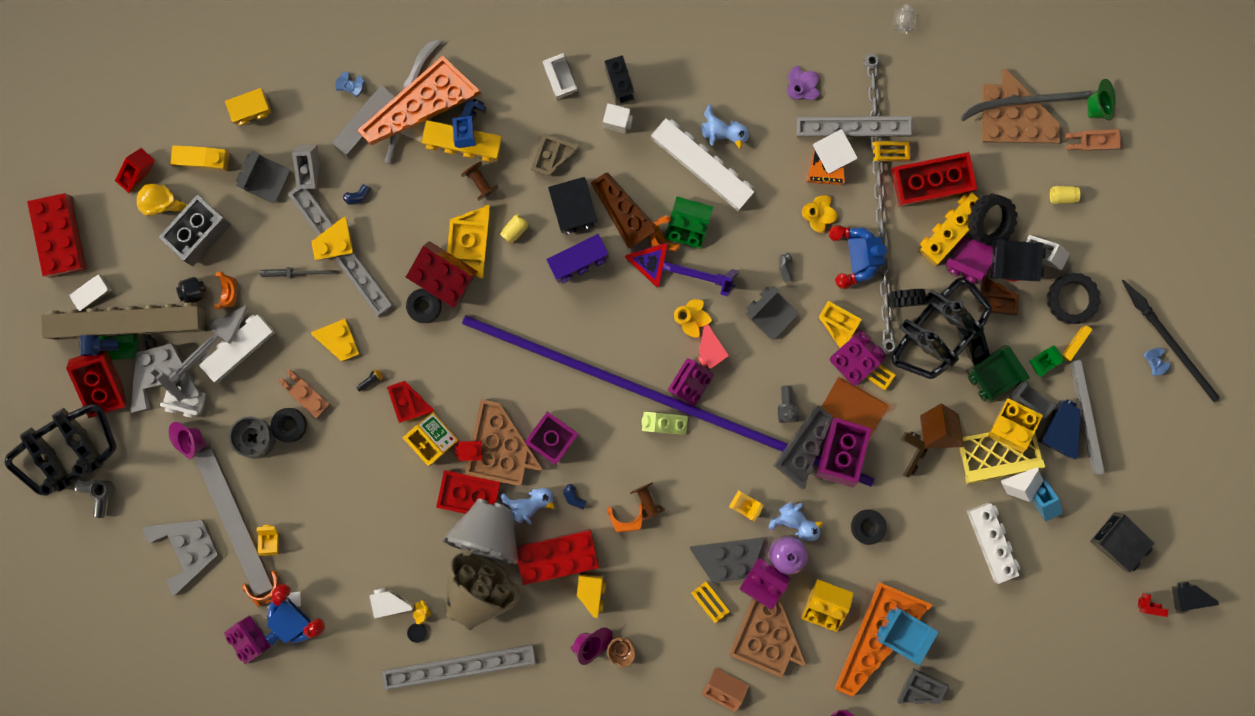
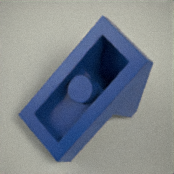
(463, 132)

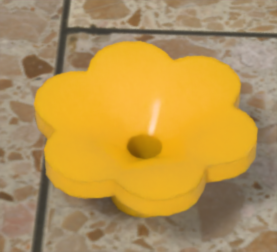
(421, 612)

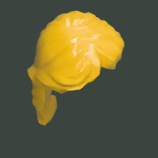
(157, 199)

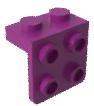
(970, 260)
(858, 357)

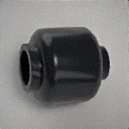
(190, 290)

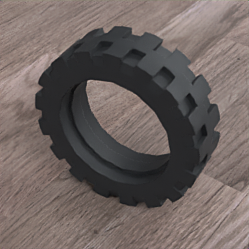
(978, 214)
(1092, 291)

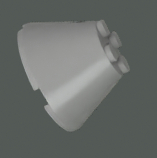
(486, 531)

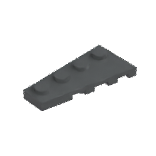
(799, 455)

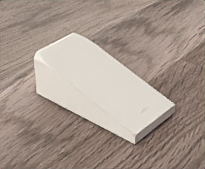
(90, 292)

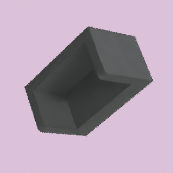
(1031, 399)

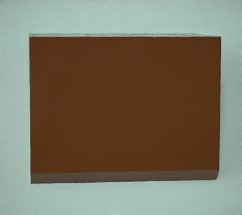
(941, 428)

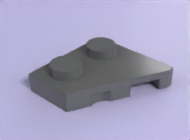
(922, 689)

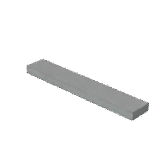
(855, 126)
(1087, 417)

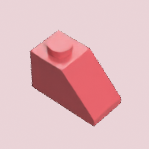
(710, 349)

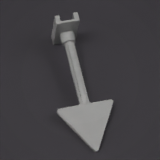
(224, 328)

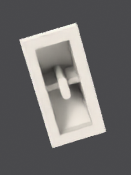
(1023, 484)

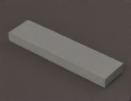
(349, 135)

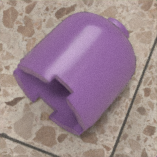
(782, 548)

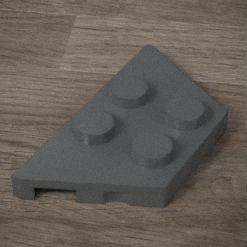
(728, 559)

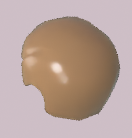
(621, 652)

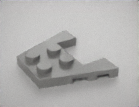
(167, 360)
(192, 546)

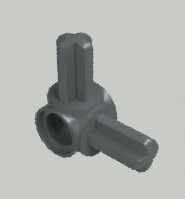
(787, 411)
(94, 489)

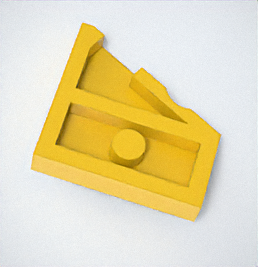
(333, 241)
(839, 322)
(338, 340)

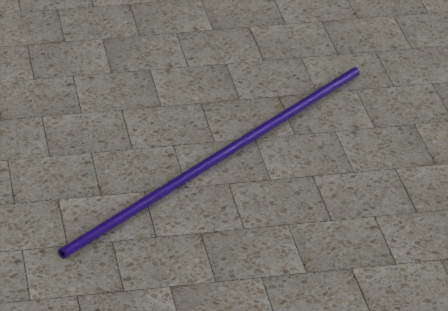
(636, 388)

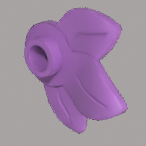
(804, 82)

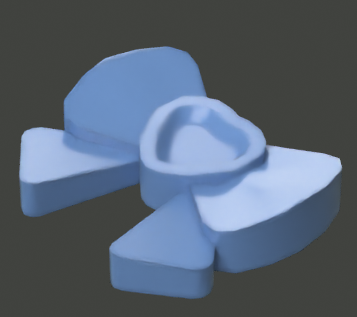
(343, 84)
(1157, 367)

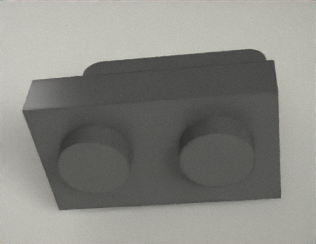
(262, 177)
(771, 312)

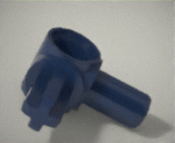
(92, 345)

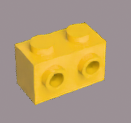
(248, 107)

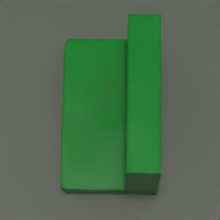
(127, 347)

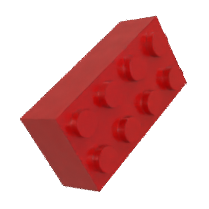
(933, 179)
(56, 235)
(557, 557)

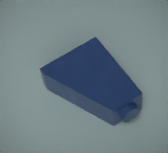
(1063, 429)

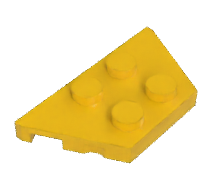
(469, 238)

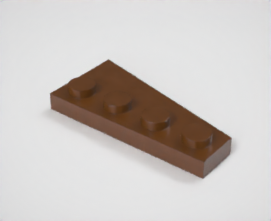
(625, 213)

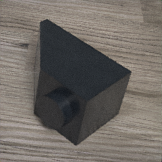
(977, 348)
(1190, 597)

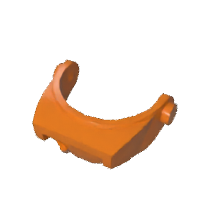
(657, 238)
(229, 294)
(625, 527)
(260, 601)

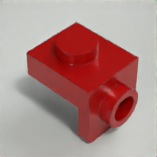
(469, 450)

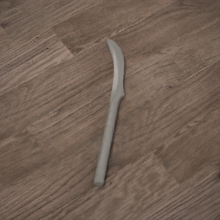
(420, 59)

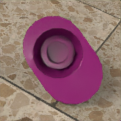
(186, 440)
(591, 645)

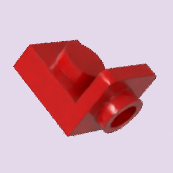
(1154, 609)

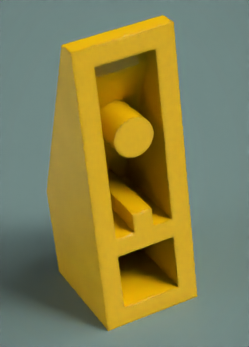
(200, 157)

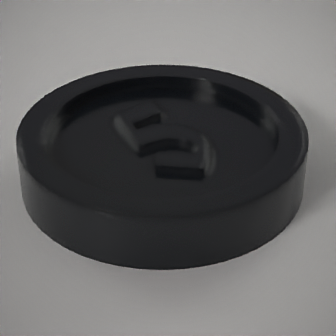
(416, 633)

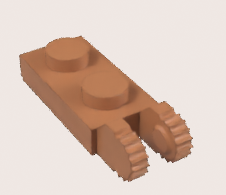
(1095, 140)
(305, 395)

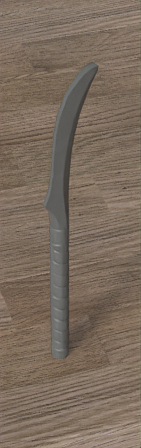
(1015, 100)

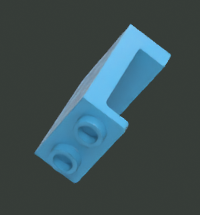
(906, 635)

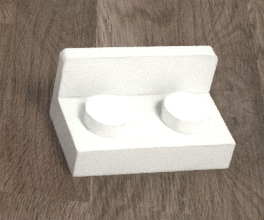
(190, 406)

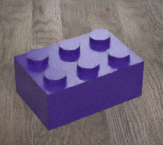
(578, 259)

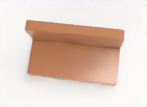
(725, 690)

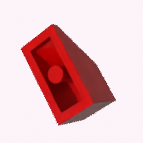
(134, 169)

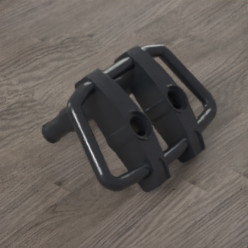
(936, 346)
(53, 469)

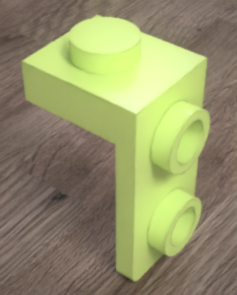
(664, 423)

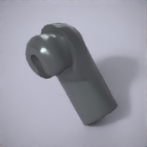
(783, 266)

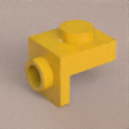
(746, 506)
(268, 540)

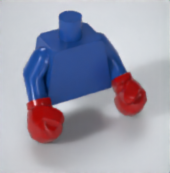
(865, 254)
(288, 620)

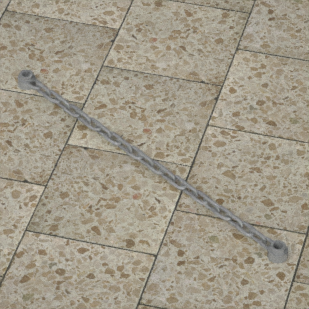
(869, 66)

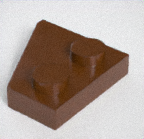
(999, 297)

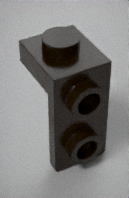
(914, 440)

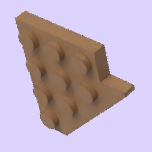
(1016, 122)
(502, 447)
(766, 639)

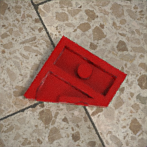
(407, 402)

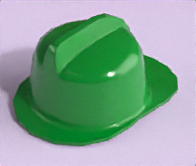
(1102, 102)

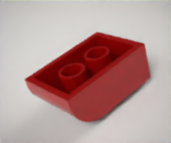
(97, 382)

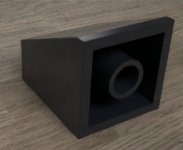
(1123, 542)

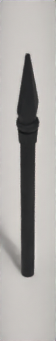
(1142, 305)

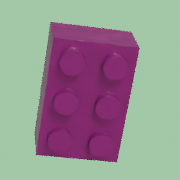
(844, 452)

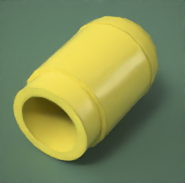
(1064, 194)
(514, 228)

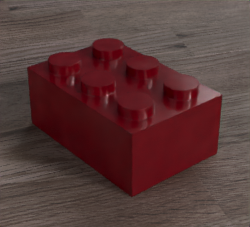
(441, 274)

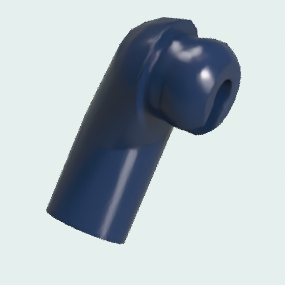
(357, 197)
(571, 498)

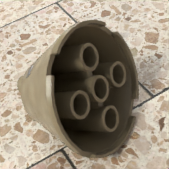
(478, 590)

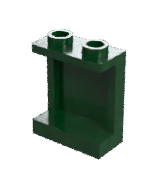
(997, 373)

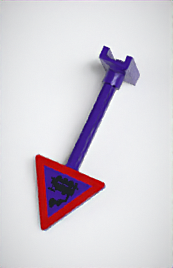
(652, 263)

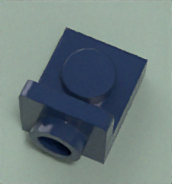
(471, 106)

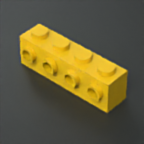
(441, 136)
(949, 232)

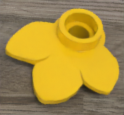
(822, 213)
(695, 317)

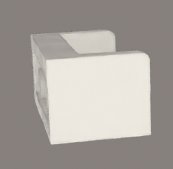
(560, 76)

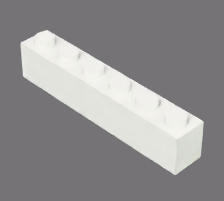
(701, 164)

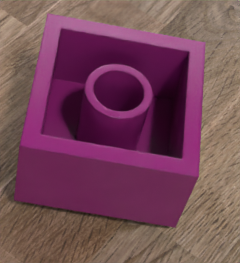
(551, 438)

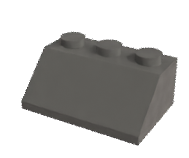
(194, 230)

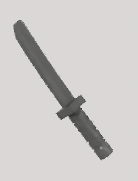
(288, 272)

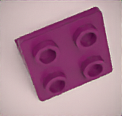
(691, 382)
(765, 583)
(246, 639)

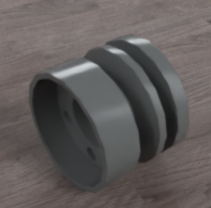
(241, 437)

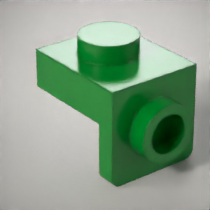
(1046, 360)

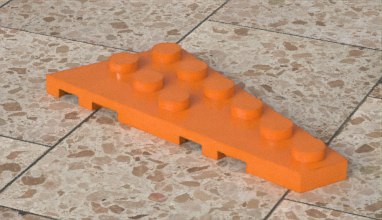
(427, 96)
(866, 651)

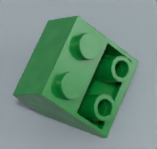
(688, 222)

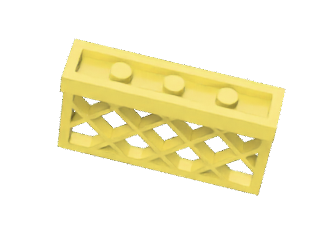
(998, 471)

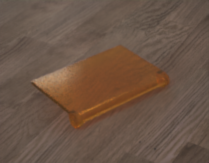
(854, 405)

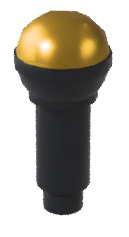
(374, 377)

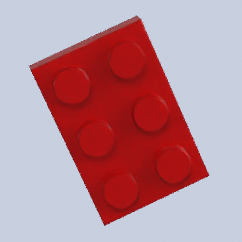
(461, 491)

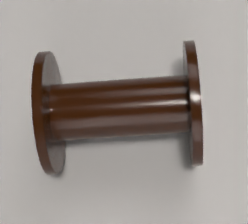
(479, 180)
(647, 501)

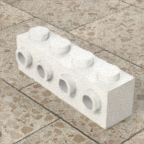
(245, 342)
(993, 543)

